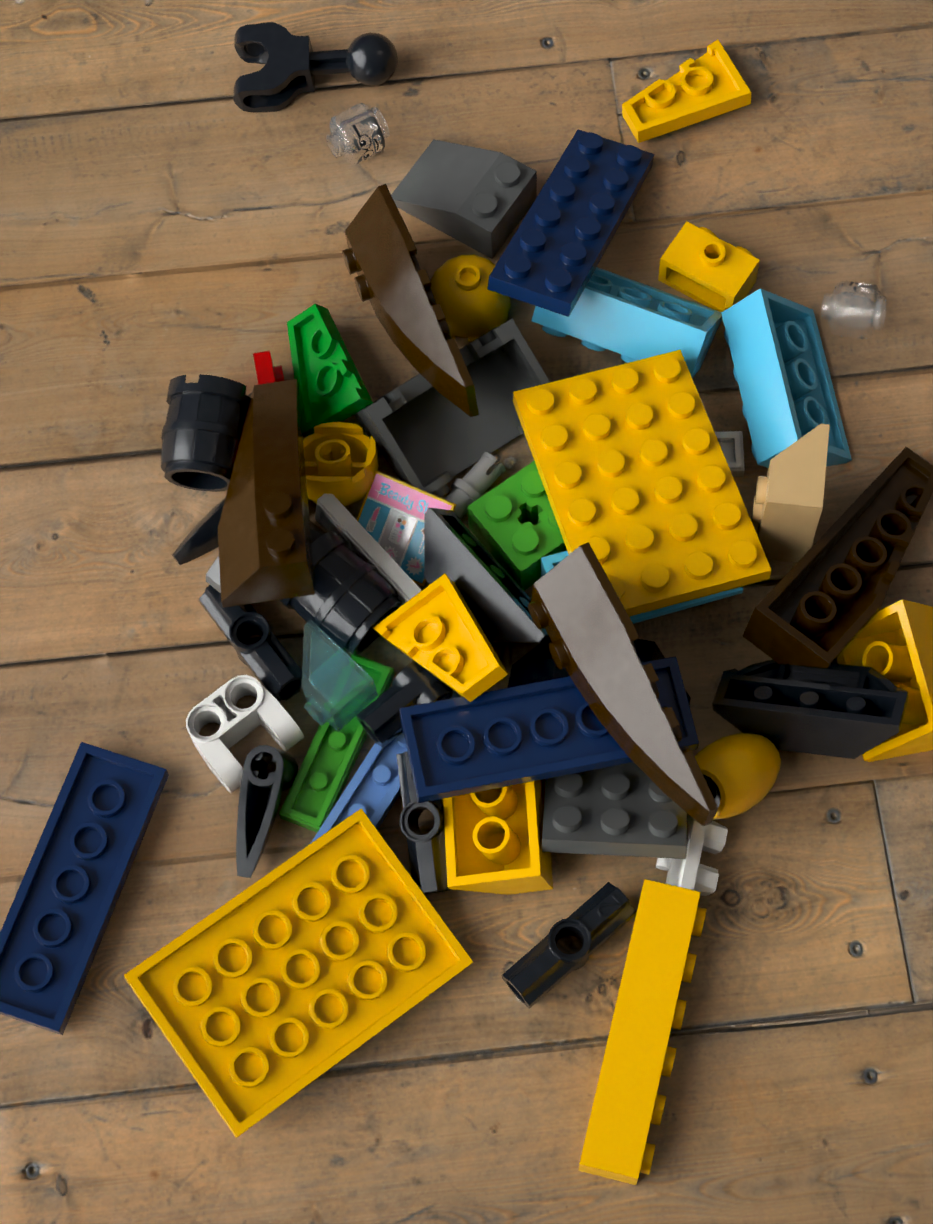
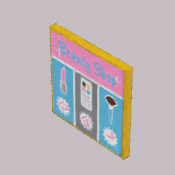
(395, 519)

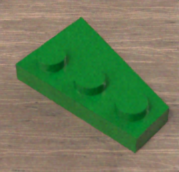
(324, 370)

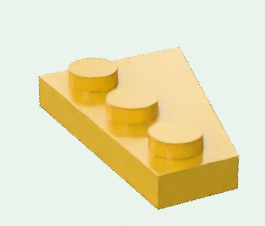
(690, 96)
(445, 639)

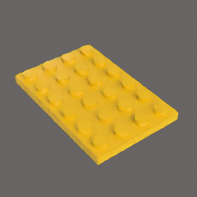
(642, 482)
(297, 971)

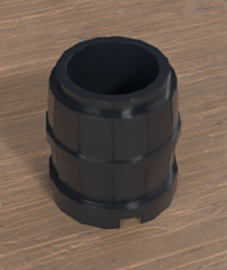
(203, 431)
(347, 596)

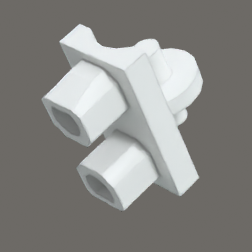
(689, 872)

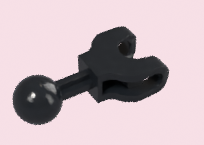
(293, 64)

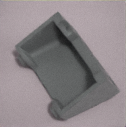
(432, 438)

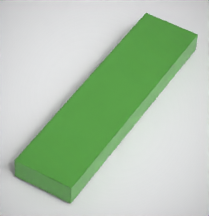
(330, 761)

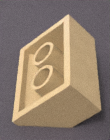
(792, 497)

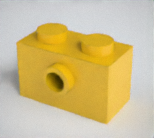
(708, 268)

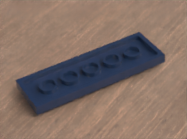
(571, 223)
(521, 735)
(74, 884)

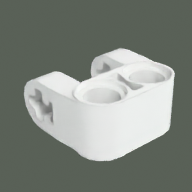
(236, 724)

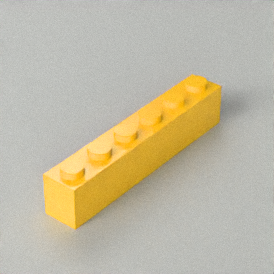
(640, 1033)

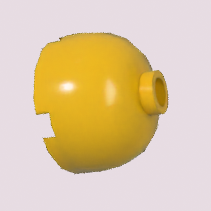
(464, 296)
(339, 462)

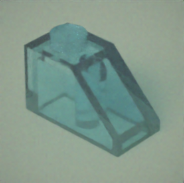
(332, 680)

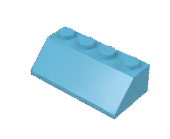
(635, 321)
(782, 375)

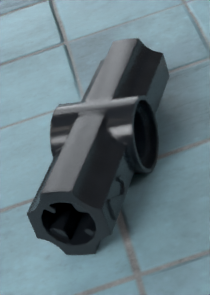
(266, 657)
(409, 688)
(427, 850)
(547, 966)

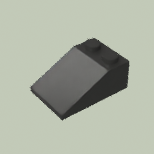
(468, 193)

